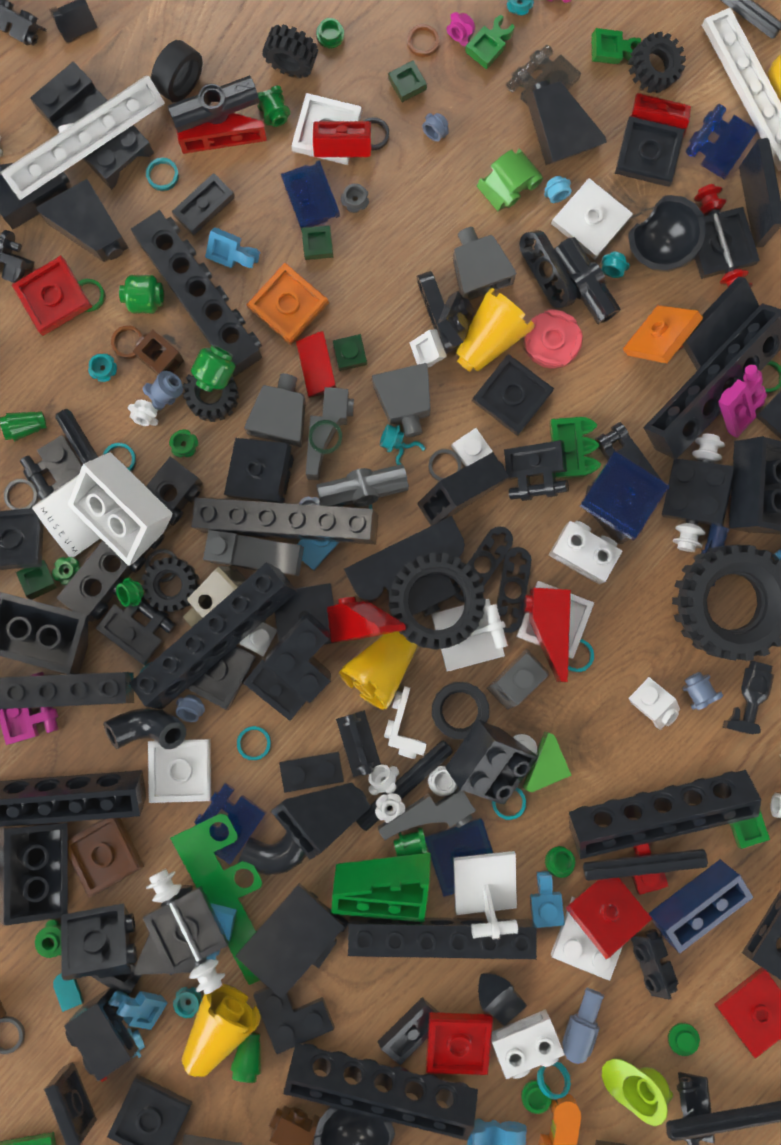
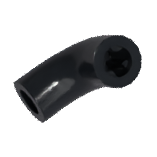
(145, 723)
(272, 858)

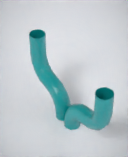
(403, 445)

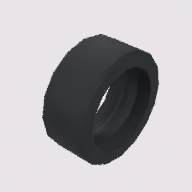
(177, 70)
(444, 693)

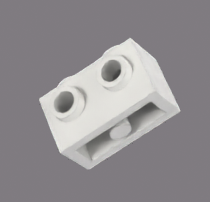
(586, 552)
(526, 1045)

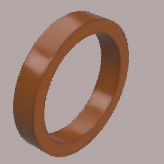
(425, 27)
(115, 335)

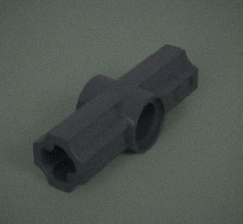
(231, 98)
(588, 280)

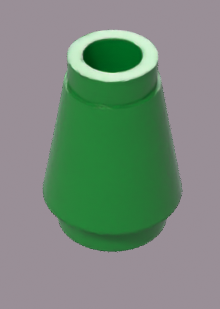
(21, 424)
(247, 1060)

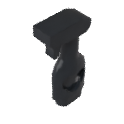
(755, 689)

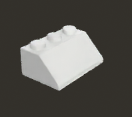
(118, 507)

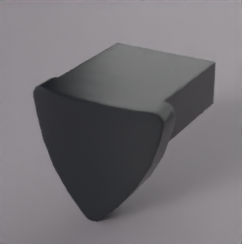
(73, 19)
(499, 998)

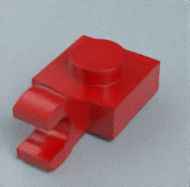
(648, 882)

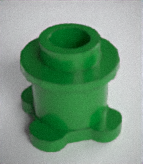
(273, 106)
(410, 843)
(42, 941)

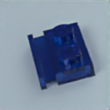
(310, 195)

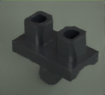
(14, 264)

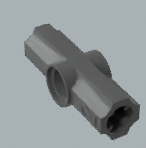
(363, 487)

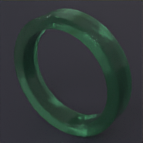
(325, 451)

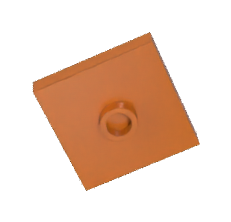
(287, 303)
(662, 333)

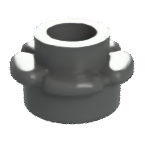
(358, 191)

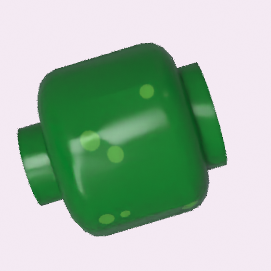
(142, 294)
(213, 368)

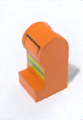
(564, 1122)

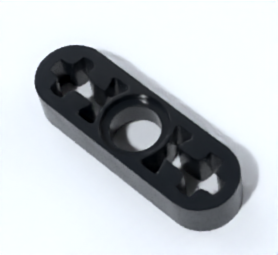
(559, 272)
(434, 304)
(501, 551)
(523, 569)

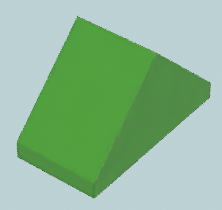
(549, 766)

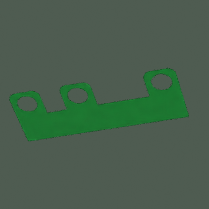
(197, 853)

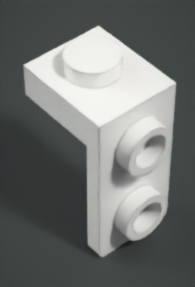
(407, 746)

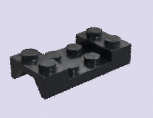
(72, 97)

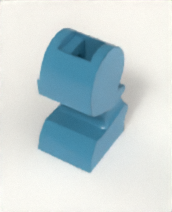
(497, 1134)

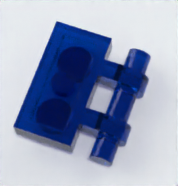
(728, 147)
(243, 815)

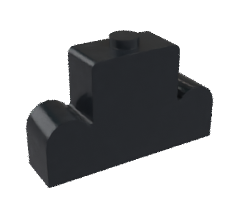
(379, 570)

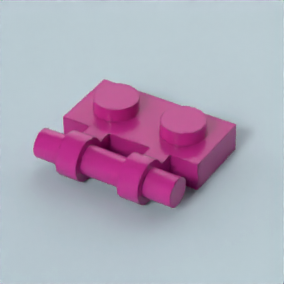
(742, 400)
(20, 723)

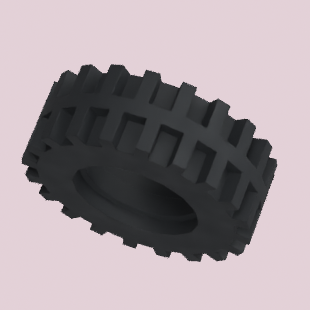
(762, 629)

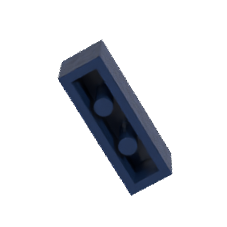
(700, 905)

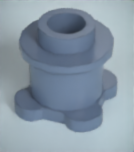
(164, 389)
(701, 690)

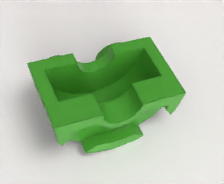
(509, 177)

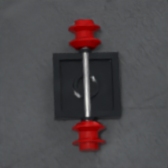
(727, 240)

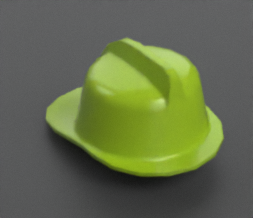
(639, 1090)

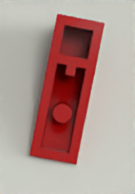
(232, 132)
(359, 620)
(551, 624)

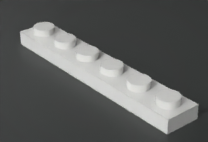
(747, 77)
(82, 137)

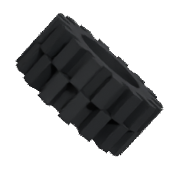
(290, 51)
(669, 55)
(214, 410)
(153, 578)

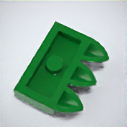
(570, 432)

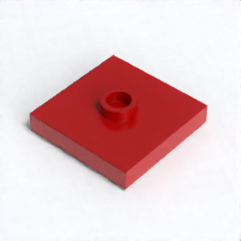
(51, 295)
(608, 914)
(754, 1012)
(458, 1043)

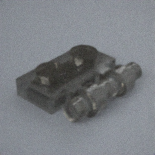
(555, 71)

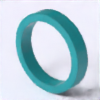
(162, 187)
(116, 445)
(590, 660)
(239, 743)
(518, 814)
(543, 1088)

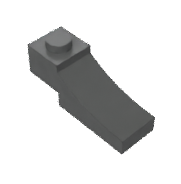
(337, 408)
(252, 552)
(450, 809)

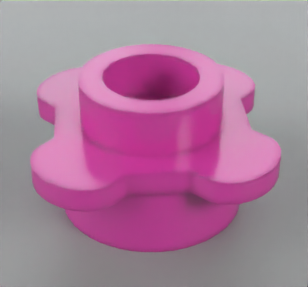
(461, 27)

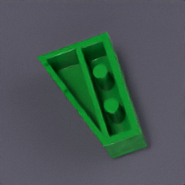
(383, 888)

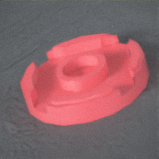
(553, 339)

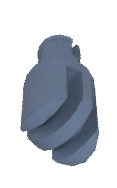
(583, 1028)

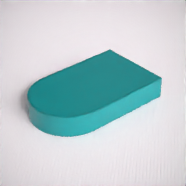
(67, 993)

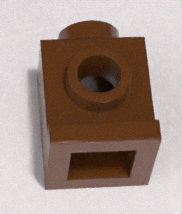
(150, 345)
(292, 1127)

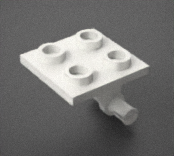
(483, 644)
(486, 885)

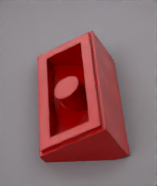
(661, 111)
(341, 139)
(315, 364)

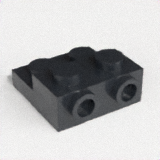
(97, 942)

